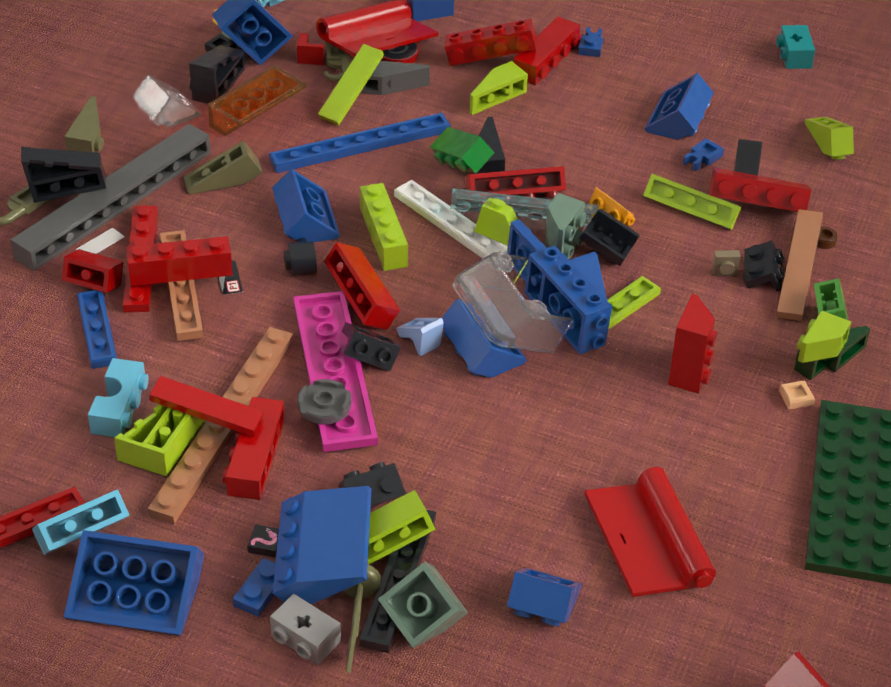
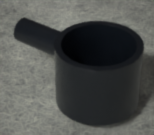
(300, 258)

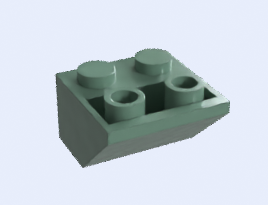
(565, 223)

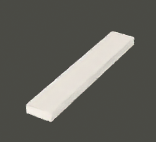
(447, 219)

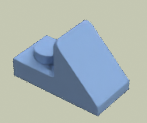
(424, 332)

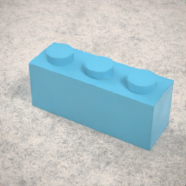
(90, 516)

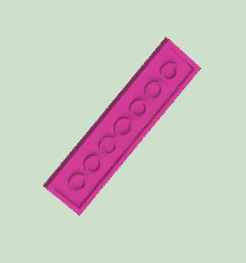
(323, 344)

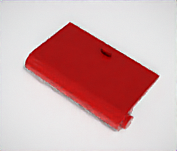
(378, 26)
(651, 535)

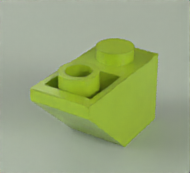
(823, 338)

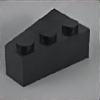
(215, 73)
(61, 172)

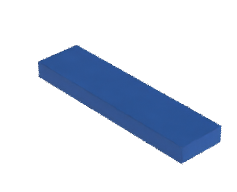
(96, 328)

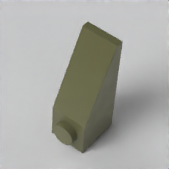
(85, 131)
(227, 170)

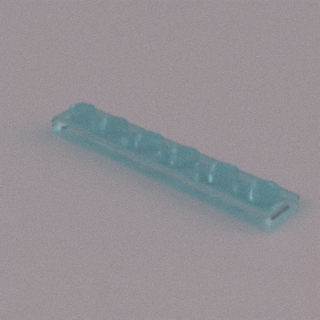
(523, 206)

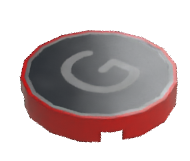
(403, 54)

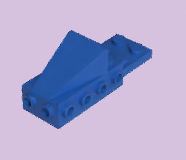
(565, 286)

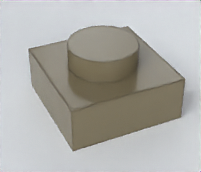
(726, 263)

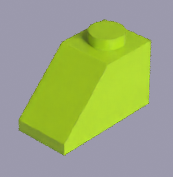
(495, 220)

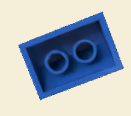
(252, 28)
(680, 109)
(304, 209)
(473, 345)

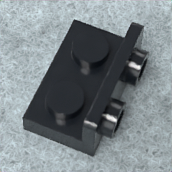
(370, 347)

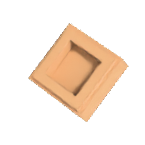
(796, 395)

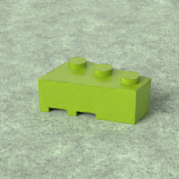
(157, 440)

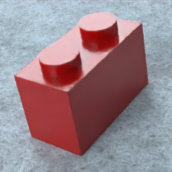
(92, 270)

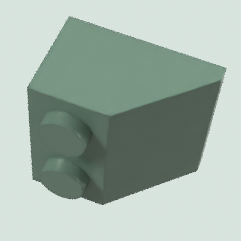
(422, 605)

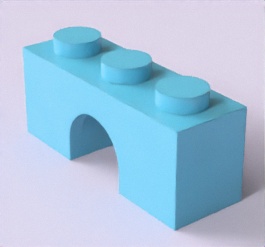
(124, 384)

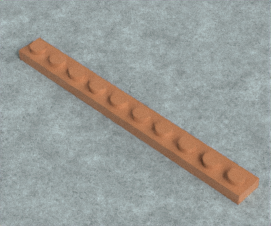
(212, 437)

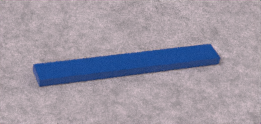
(358, 142)

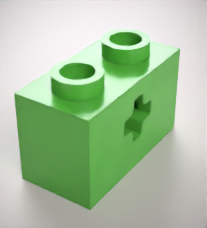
(831, 298)

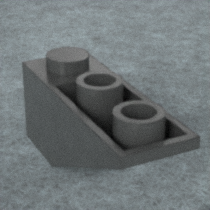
(396, 77)

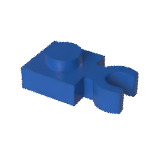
(591, 43)
(704, 152)

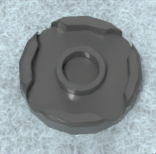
(324, 401)

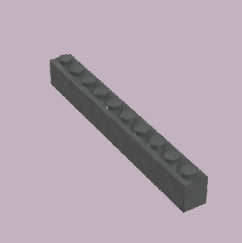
(123, 189)

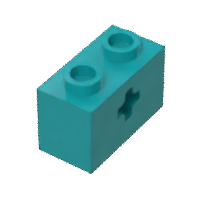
(796, 46)

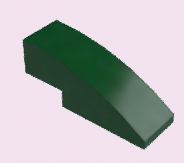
(855, 344)

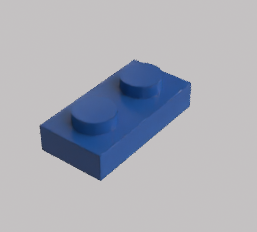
(257, 589)

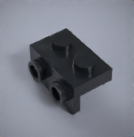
(609, 237)
(763, 265)
(381, 478)

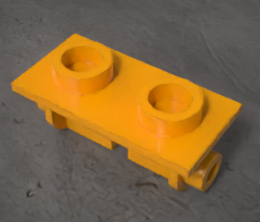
(611, 207)

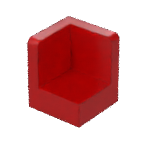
(309, 53)

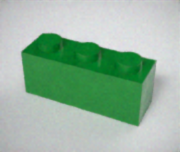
(461, 150)

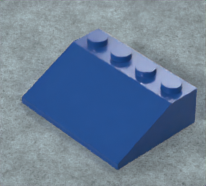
(322, 543)
(133, 582)

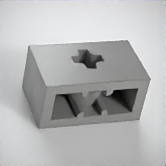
(305, 629)

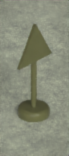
(360, 591)

